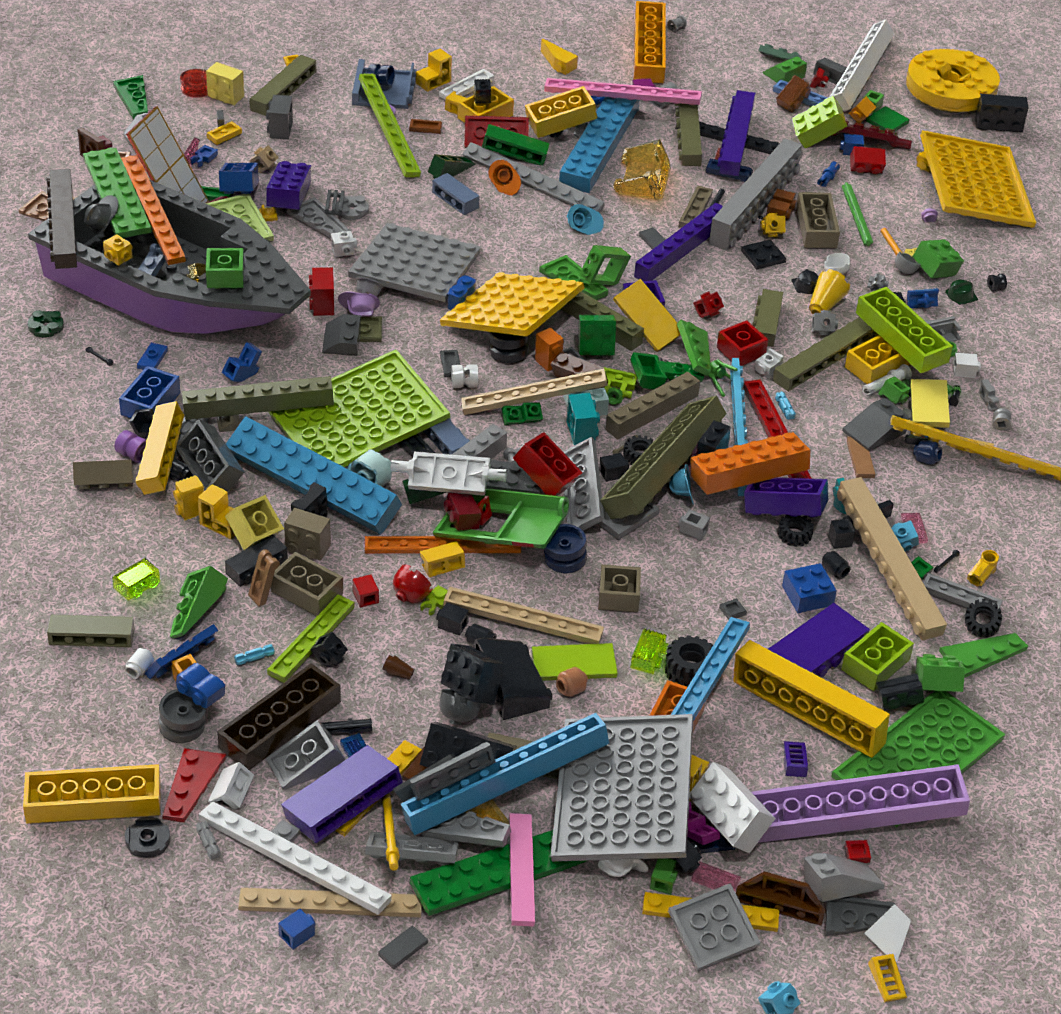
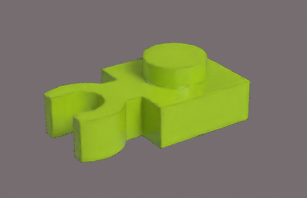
(434, 600)

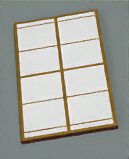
(163, 156)

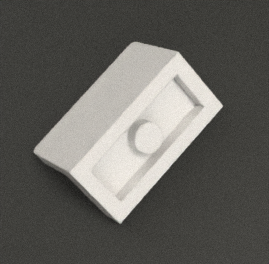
(232, 785)

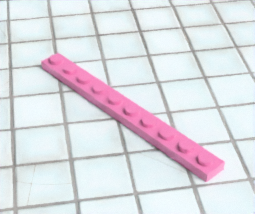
(626, 91)

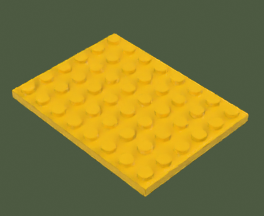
(977, 179)

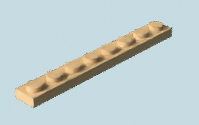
(534, 391)
(525, 616)
(322, 902)

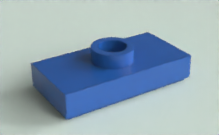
(152, 356)

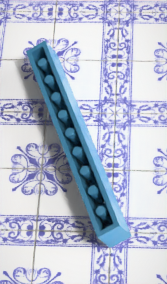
(507, 773)

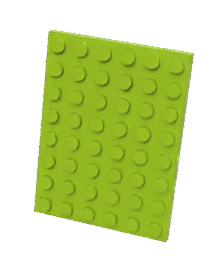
(370, 411)

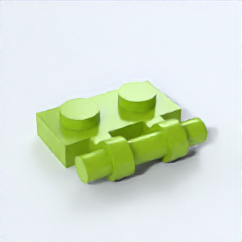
(622, 380)

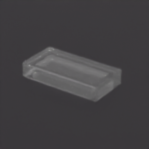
(928, 192)

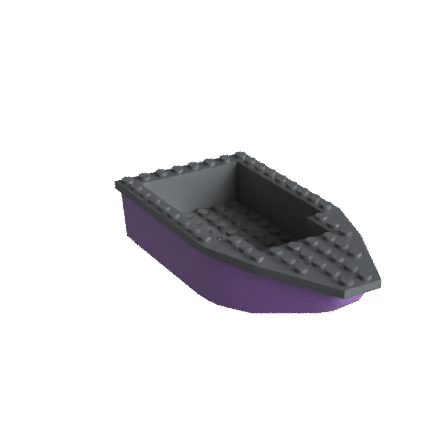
(170, 297)

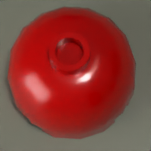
(411, 585)

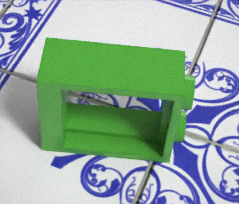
(614, 269)

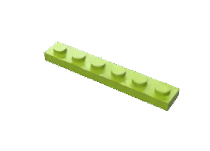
(300, 648)

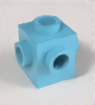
(906, 535)
(779, 998)

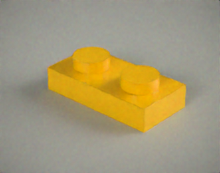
(224, 133)

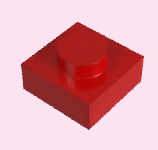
(858, 850)

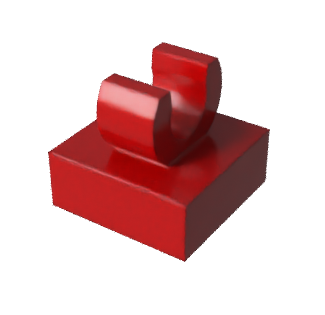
(818, 78)

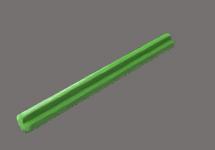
(857, 214)

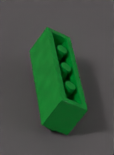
(515, 145)

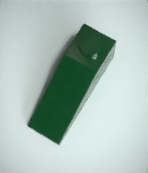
(448, 164)

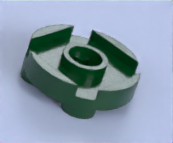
(39, 317)

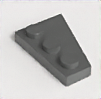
(853, 914)

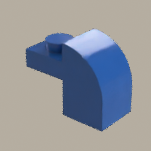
(245, 366)

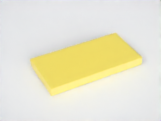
(930, 402)

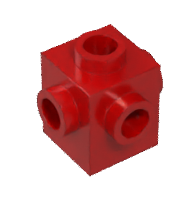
(708, 304)

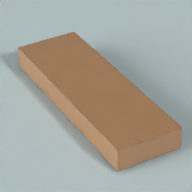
(860, 459)

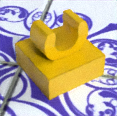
(268, 214)

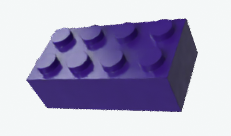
(288, 185)
(787, 497)

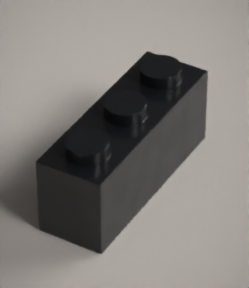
(242, 566)

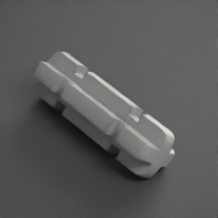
(208, 840)

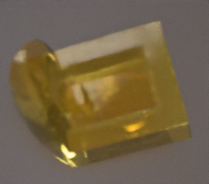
(196, 270)

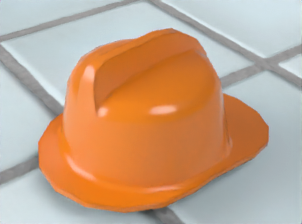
(504, 172)

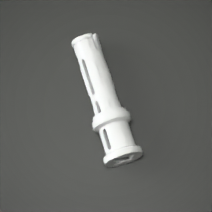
(901, 373)

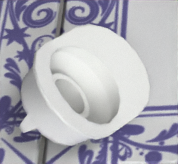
(622, 866)

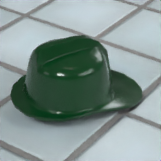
(961, 292)

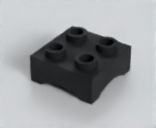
(314, 501)

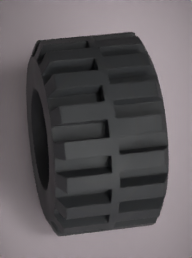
(680, 652)

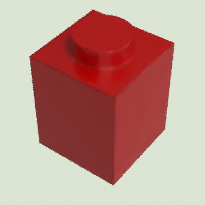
(365, 590)

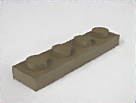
(696, 204)

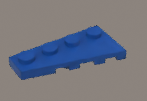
(159, 667)

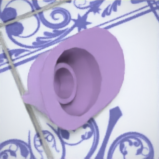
(359, 303)

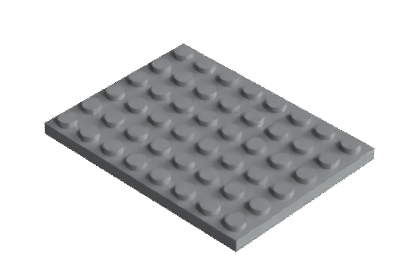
(627, 794)

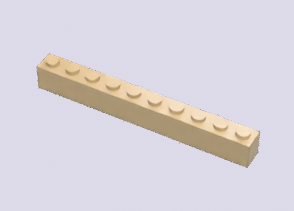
(891, 559)

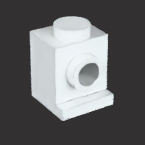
(768, 362)

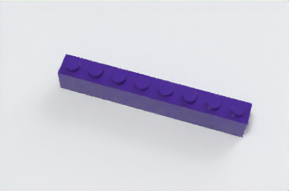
(736, 133)
(676, 246)

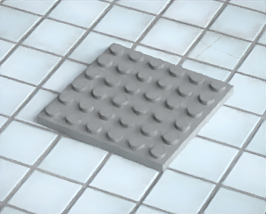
(415, 261)

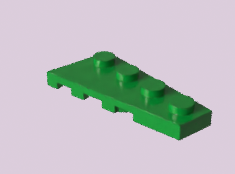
(132, 94)

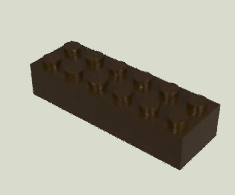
(279, 716)

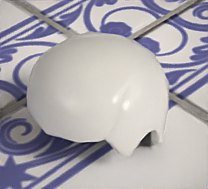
(838, 262)

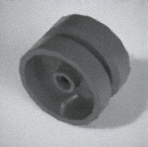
(180, 717)

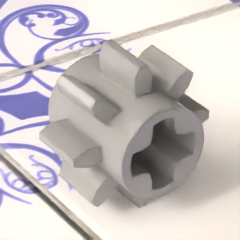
(877, 282)

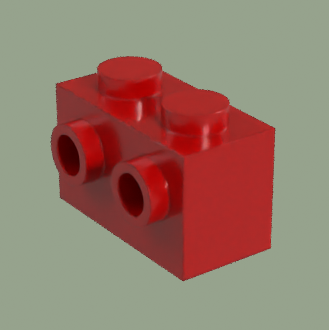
(867, 160)

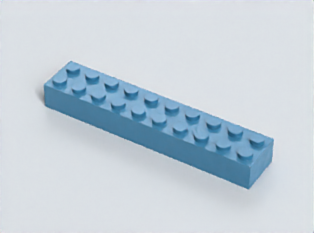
(598, 143)
(301, 467)

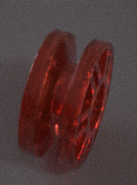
(194, 83)

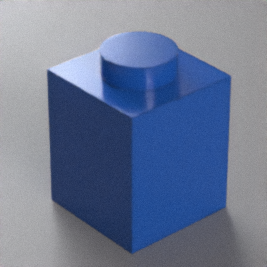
(849, 142)
(297, 928)

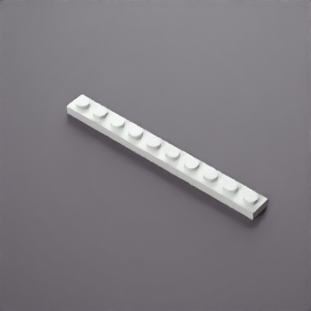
(296, 858)

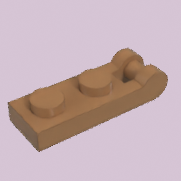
(262, 577)

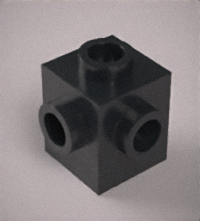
(329, 649)

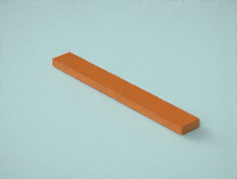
(415, 544)

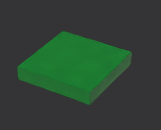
(887, 118)

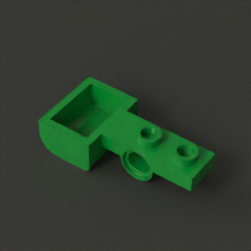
(653, 372)

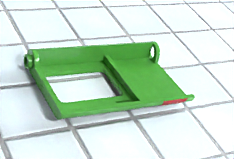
(530, 522)

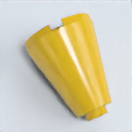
(828, 291)

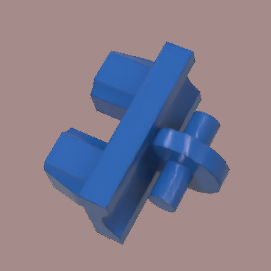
(922, 298)

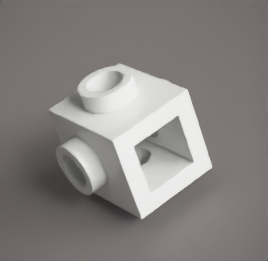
(343, 244)

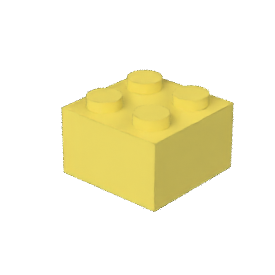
(225, 83)
(254, 522)

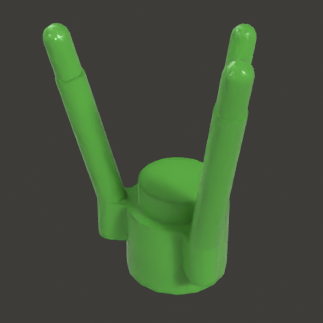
(718, 370)

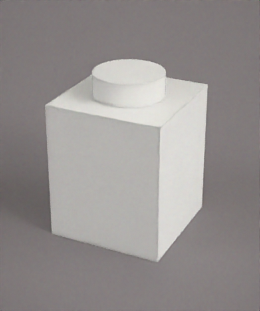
(966, 365)

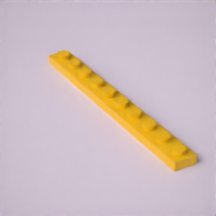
(971, 446)

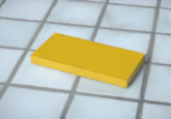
(647, 311)

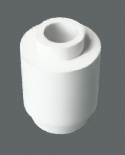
(139, 663)

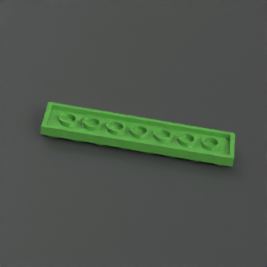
(112, 179)

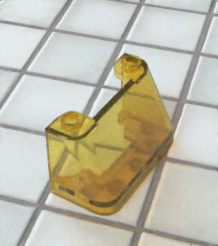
(645, 172)

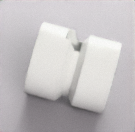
(458, 378)

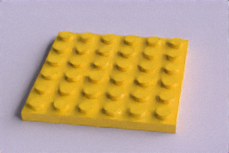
(512, 304)

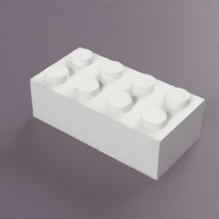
(731, 807)

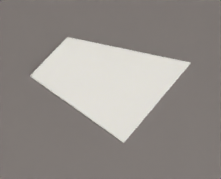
(890, 931)

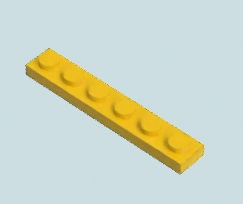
(402, 757)
(759, 917)

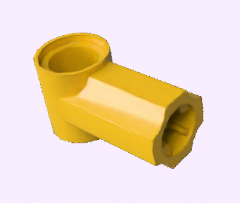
(984, 568)

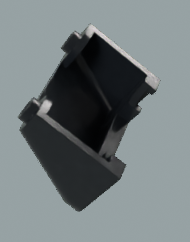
(521, 685)

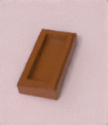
(425, 126)

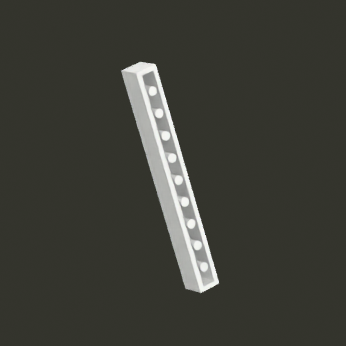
(862, 64)

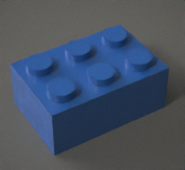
(238, 177)
(148, 390)

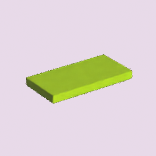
(593, 659)

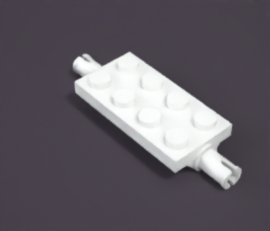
(449, 473)

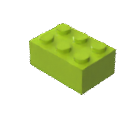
(819, 122)
(877, 656)

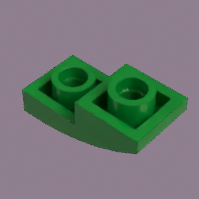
(526, 413)

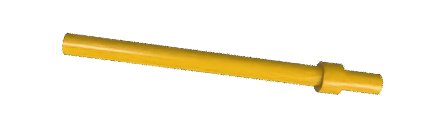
(392, 851)

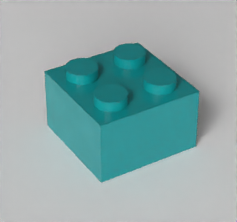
(582, 417)

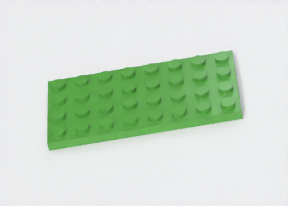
(927, 737)

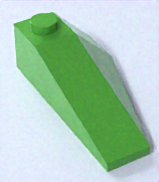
(199, 592)

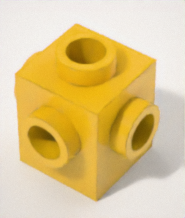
(778, 223)
(117, 249)

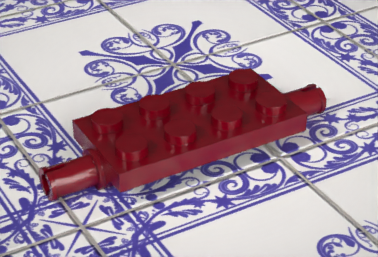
(874, 132)

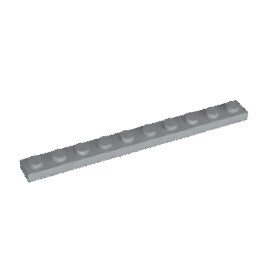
(535, 179)

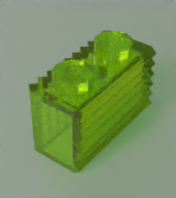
(136, 579)
(649, 651)

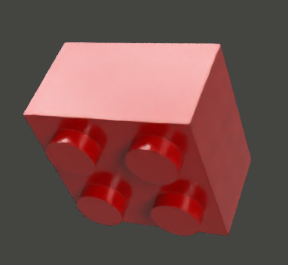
(322, 291)
(742, 342)

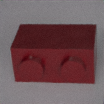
(463, 511)

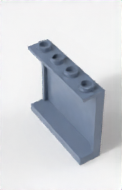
(398, 94)

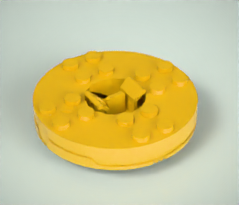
(951, 79)

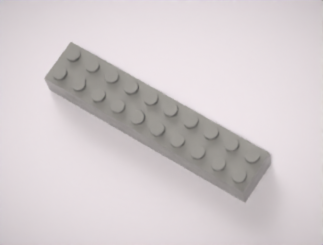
(755, 194)

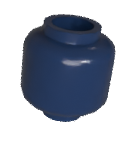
(928, 452)

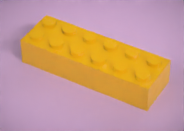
(92, 793)

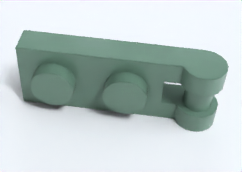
(781, 53)

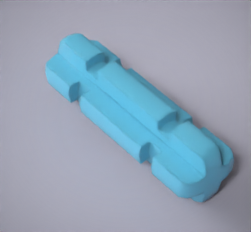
(785, 405)
(254, 654)

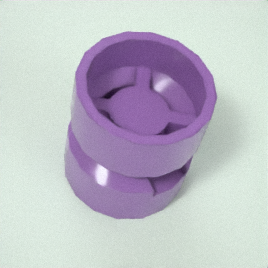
(130, 445)

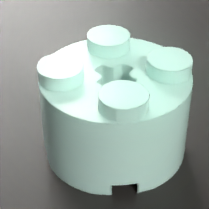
(372, 467)

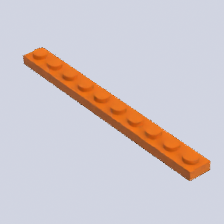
(153, 209)

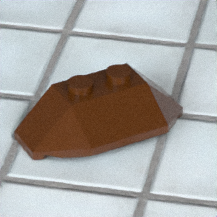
(787, 895)

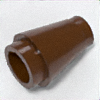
(397, 667)

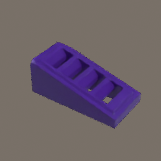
(792, 769)

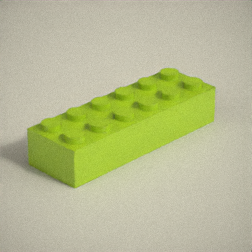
(904, 329)

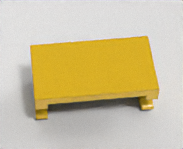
(443, 559)

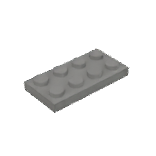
(414, 847)

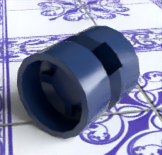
(385, 74)

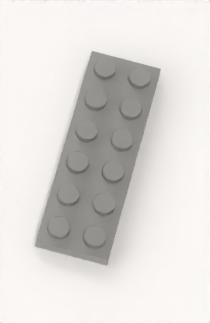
(585, 493)

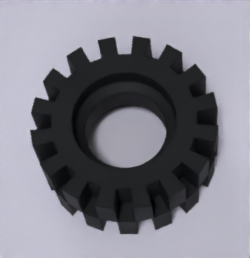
(635, 444)
(795, 537)
(983, 629)

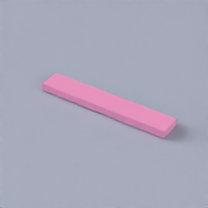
(521, 870)

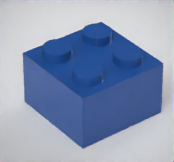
(809, 588)

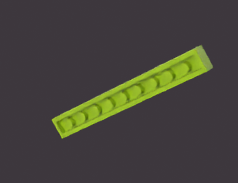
(389, 125)

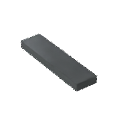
(452, 771)

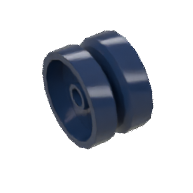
(566, 549)

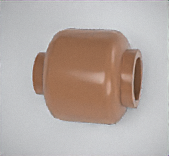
(571, 682)

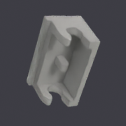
(947, 328)

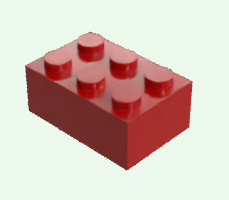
(547, 465)

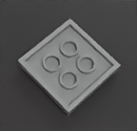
(714, 927)

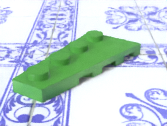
(568, 270)
(696, 345)
(985, 652)

